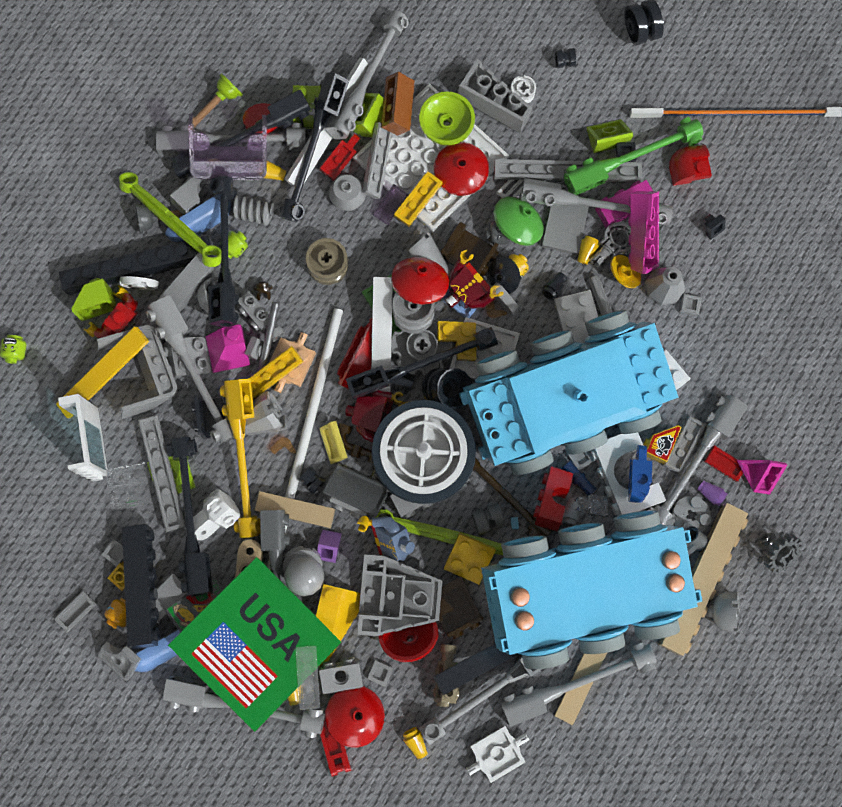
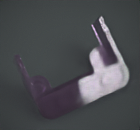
(234, 162)

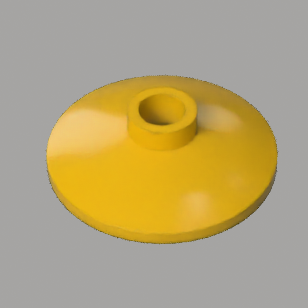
(622, 272)

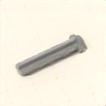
(600, 295)

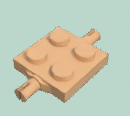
(297, 375)

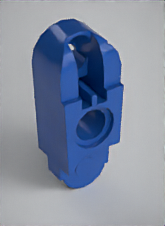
(639, 476)

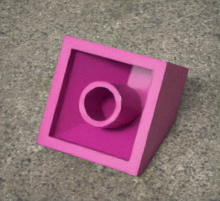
(227, 349)

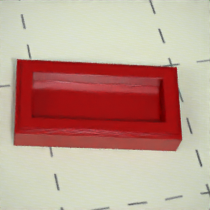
(724, 463)

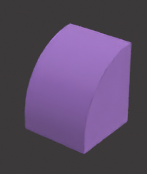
(329, 545)

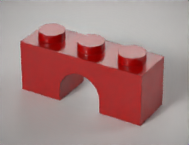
(549, 513)

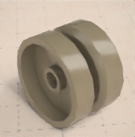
(327, 250)

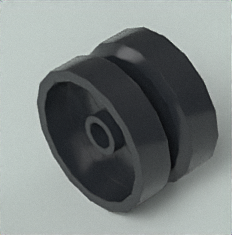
(644, 22)

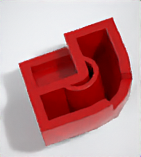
(690, 164)

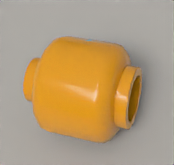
(116, 613)

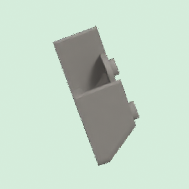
(154, 369)

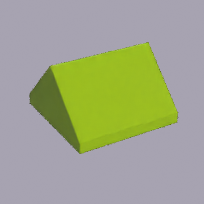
(608, 134)

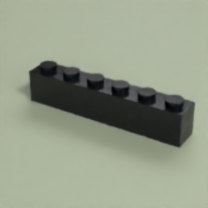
(140, 586)

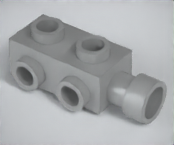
(250, 306)

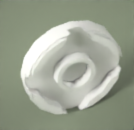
(138, 282)

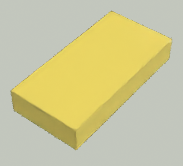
(333, 442)

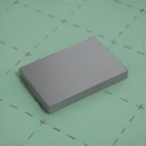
(565, 228)

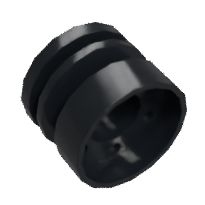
(452, 381)

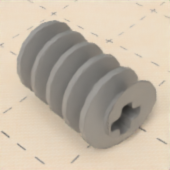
(252, 211)

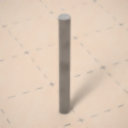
(269, 335)

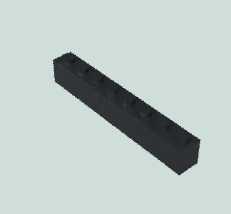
(133, 265)

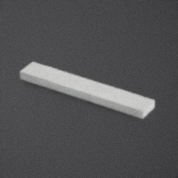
(382, 323)

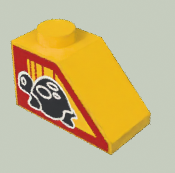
(661, 444)

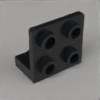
(204, 418)

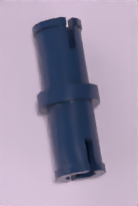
(579, 478)

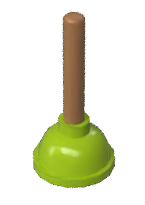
(225, 90)

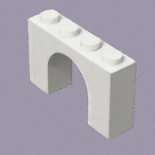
(606, 458)

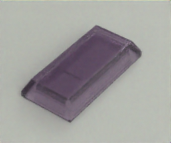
(390, 204)

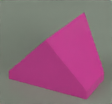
(762, 474)

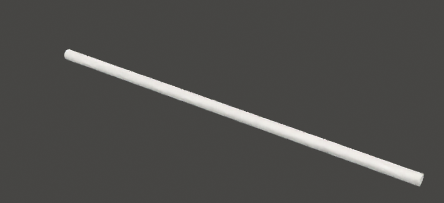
(313, 407)

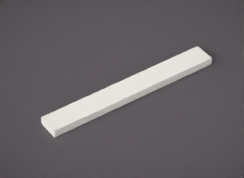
(355, 77)

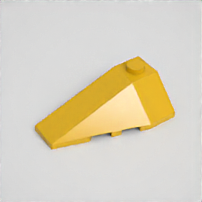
(337, 610)

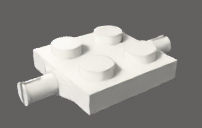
(497, 754)

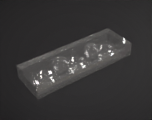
(307, 677)

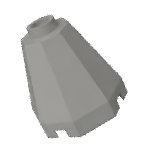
(665, 285)
(266, 416)

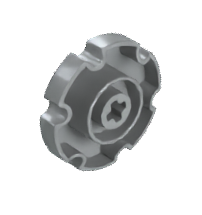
(406, 347)

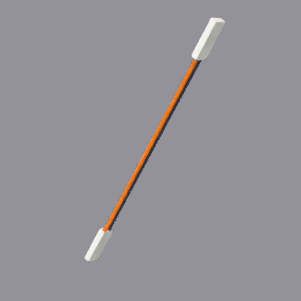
(659, 112)

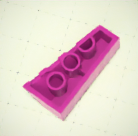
(644, 231)

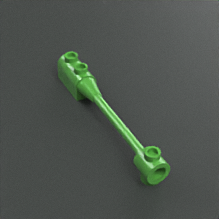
(595, 172)

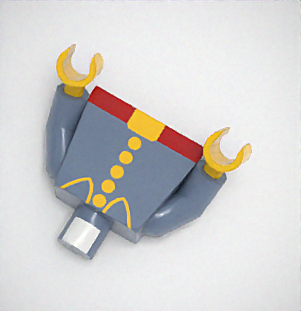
(390, 537)

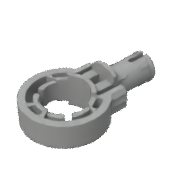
(609, 247)

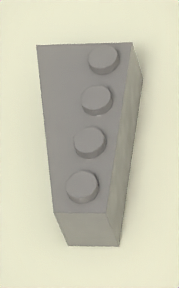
(494, 97)

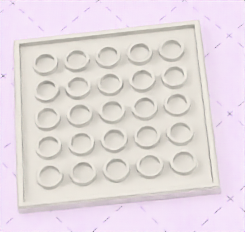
(415, 154)

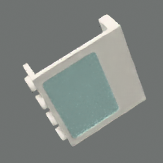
(94, 462)

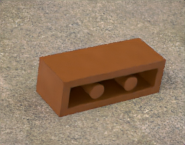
(397, 103)

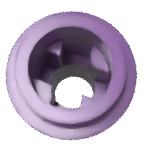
(713, 493)

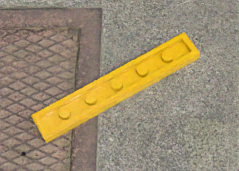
(108, 366)

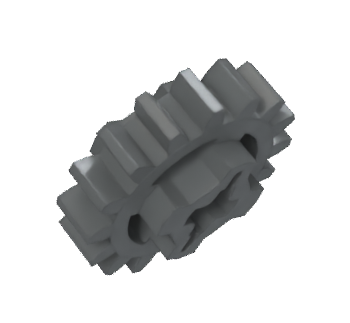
(782, 552)

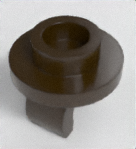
(263, 287)

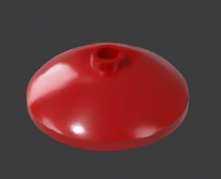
(461, 179)
(420, 280)
(397, 647)
(341, 717)

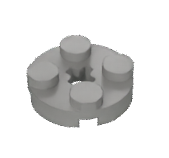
(694, 504)

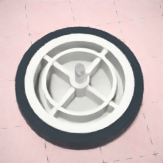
(423, 452)

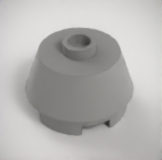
(347, 192)

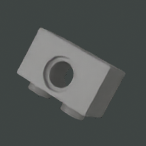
(331, 683)

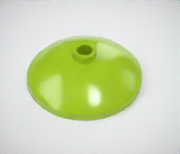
(447, 108)

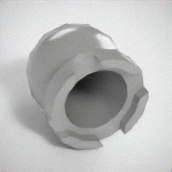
(303, 571)

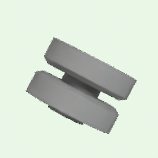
(412, 316)

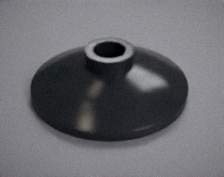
(509, 272)

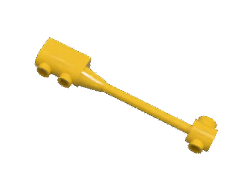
(238, 408)

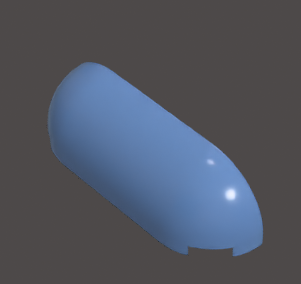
(200, 219)
(157, 655)

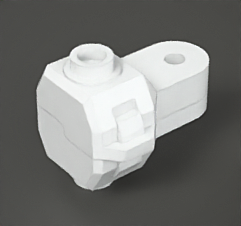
(217, 512)

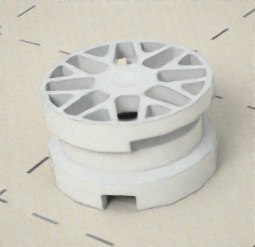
(524, 87)

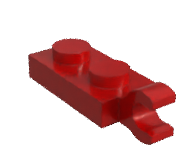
(339, 158)

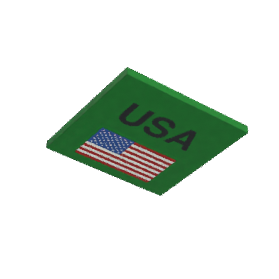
(248, 643)

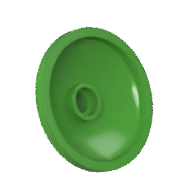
(518, 220)

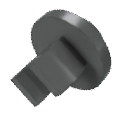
(765, 540)

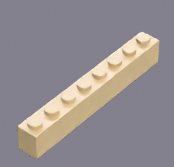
(707, 573)

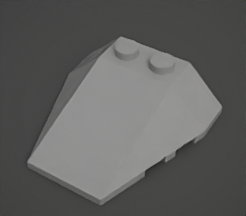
(396, 596)

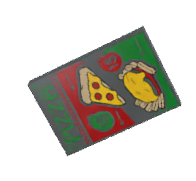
(188, 608)

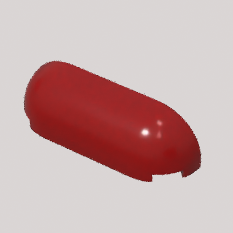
(359, 355)

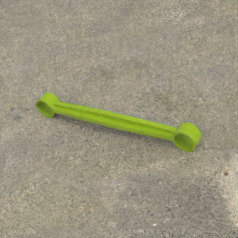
(170, 219)
(439, 533)

